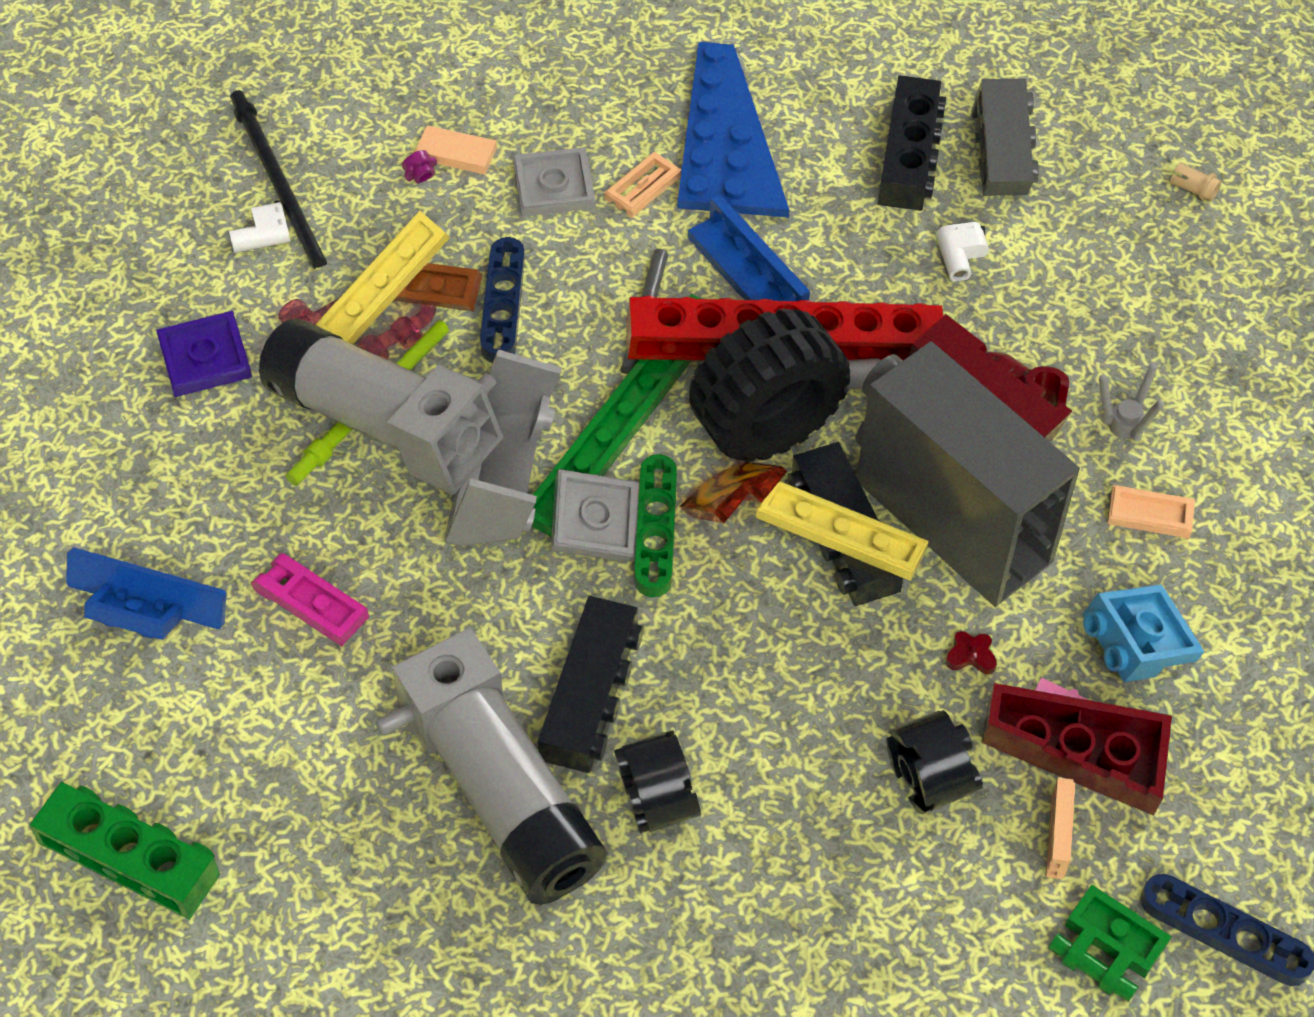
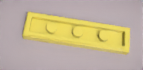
(384, 278)
(843, 530)

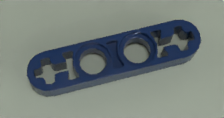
(502, 300)
(1230, 922)

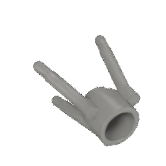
(1127, 417)

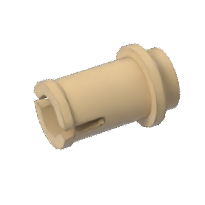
(1198, 182)

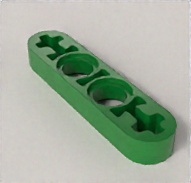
(655, 525)

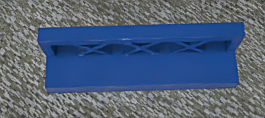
(756, 269)

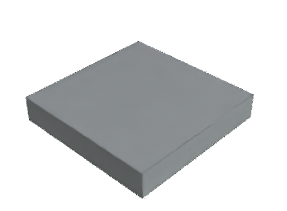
(554, 181)
(594, 516)

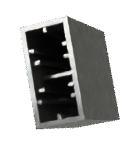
(963, 471)

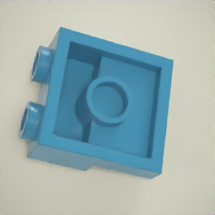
(1140, 632)

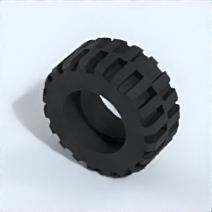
(769, 385)

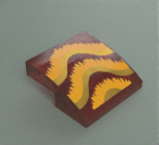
(725, 491)

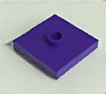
(204, 353)

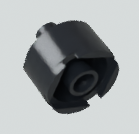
(933, 761)
(657, 782)

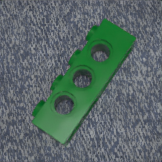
(177, 889)

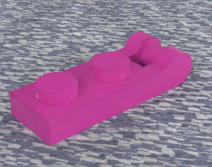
(311, 599)

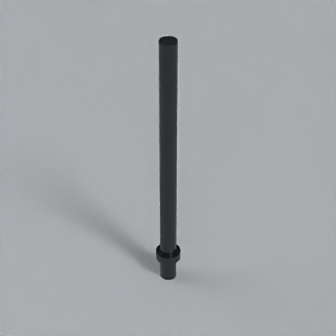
(246, 113)

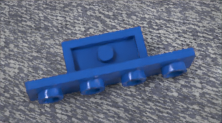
(140, 596)

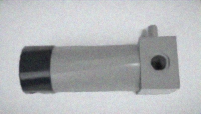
(435, 422)
(458, 708)

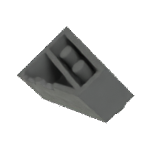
(1005, 137)

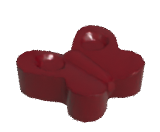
(972, 651)

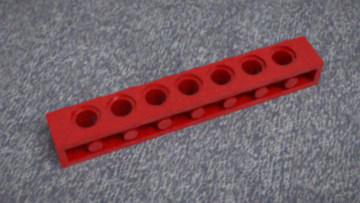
(856, 328)

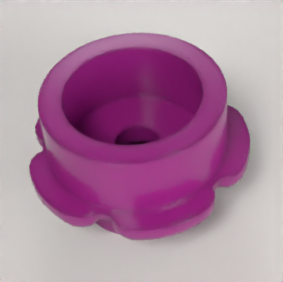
(419, 166)

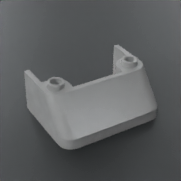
(495, 497)

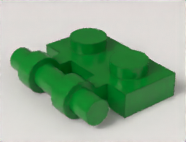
(1118, 933)

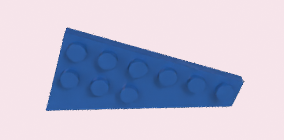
(726, 141)

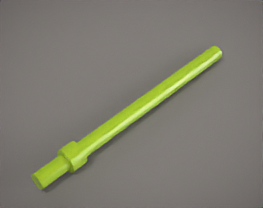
(320, 450)

